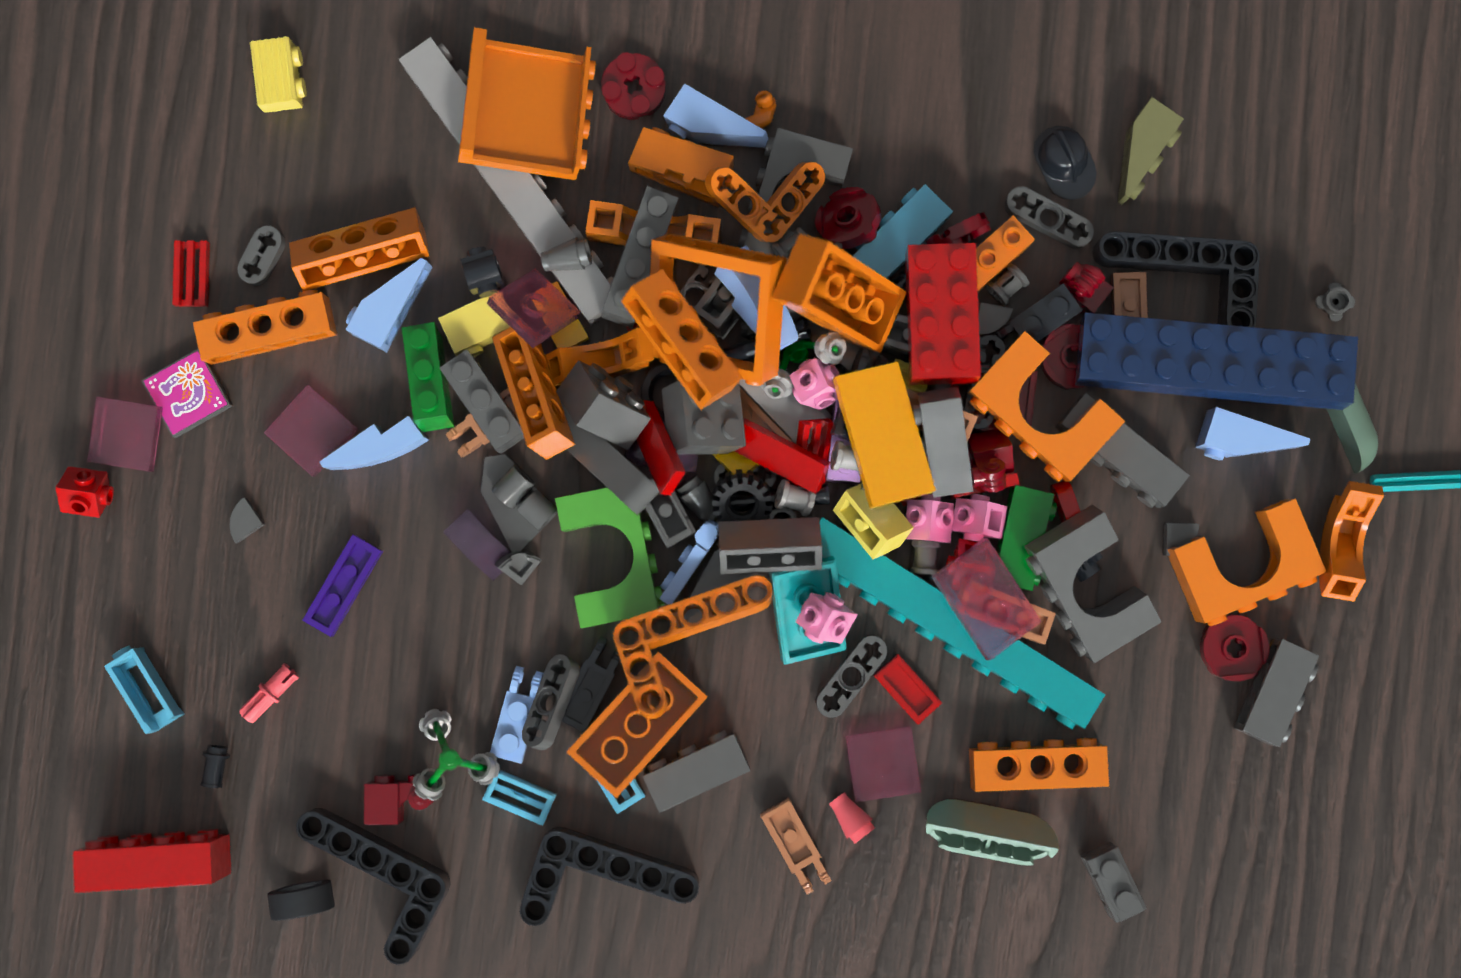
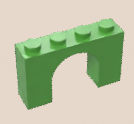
(637, 591)

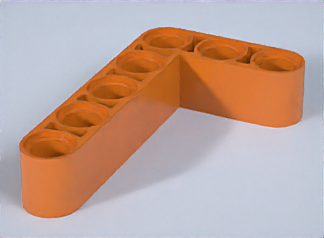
(681, 629)

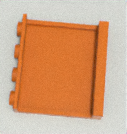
(526, 108)

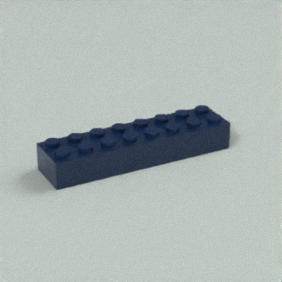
(1217, 361)

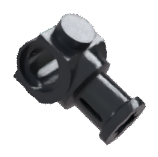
(482, 272)

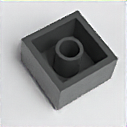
(603, 404)
(704, 431)

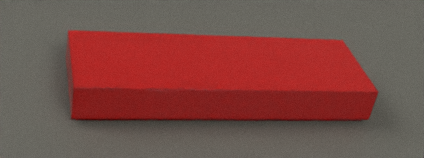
(660, 452)
(783, 457)

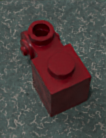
(1087, 285)
(990, 459)
(386, 798)

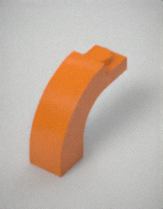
(616, 356)
(1344, 540)

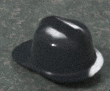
(1065, 162)

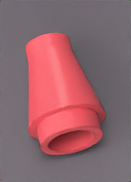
(852, 818)

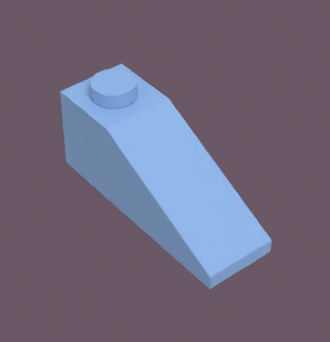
(709, 122)
(385, 309)
(1236, 435)

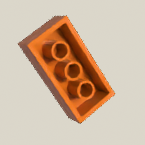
(839, 293)
(624, 740)

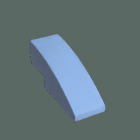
(746, 293)
(376, 446)

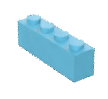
(911, 225)

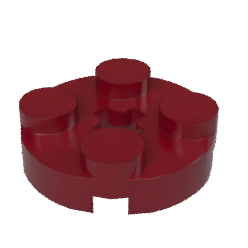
(625, 69)
(857, 230)
(963, 231)
(1055, 365)
(1248, 660)

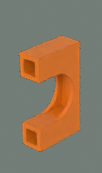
(1063, 452)
(1291, 563)

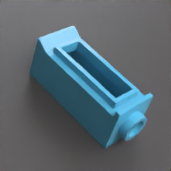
(119, 672)

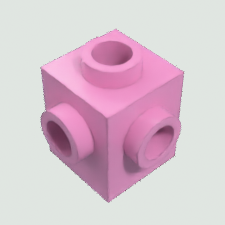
(814, 384)
(979, 518)
(930, 519)
(825, 618)

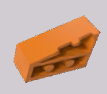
(678, 163)

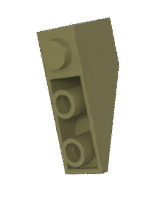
(1144, 141)

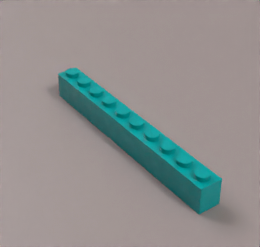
(927, 608)

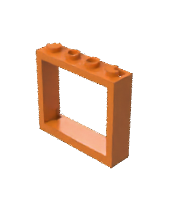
(756, 263)

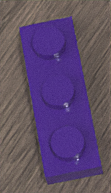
(342, 585)

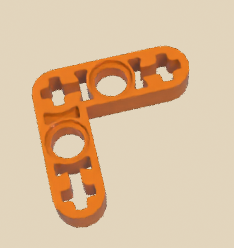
(762, 210)

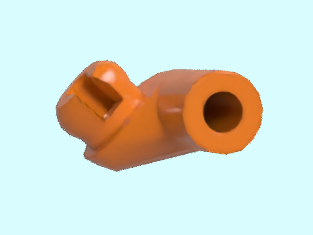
(763, 110)

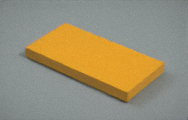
(883, 434)

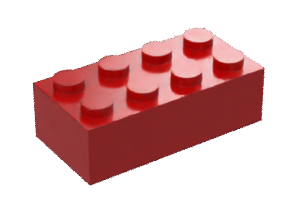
(942, 314)
(151, 862)

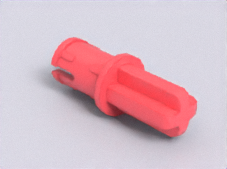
(268, 693)

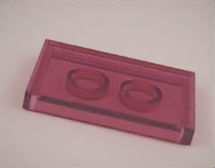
(986, 599)

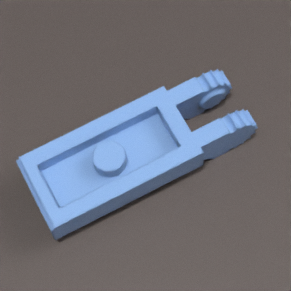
(691, 559)
(515, 709)

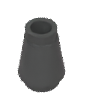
(567, 256)
(697, 498)

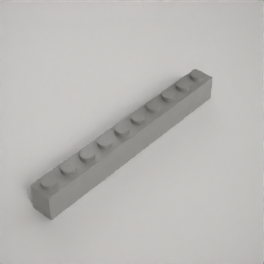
(516, 190)

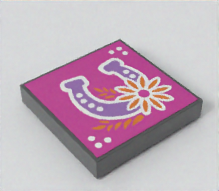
(187, 393)

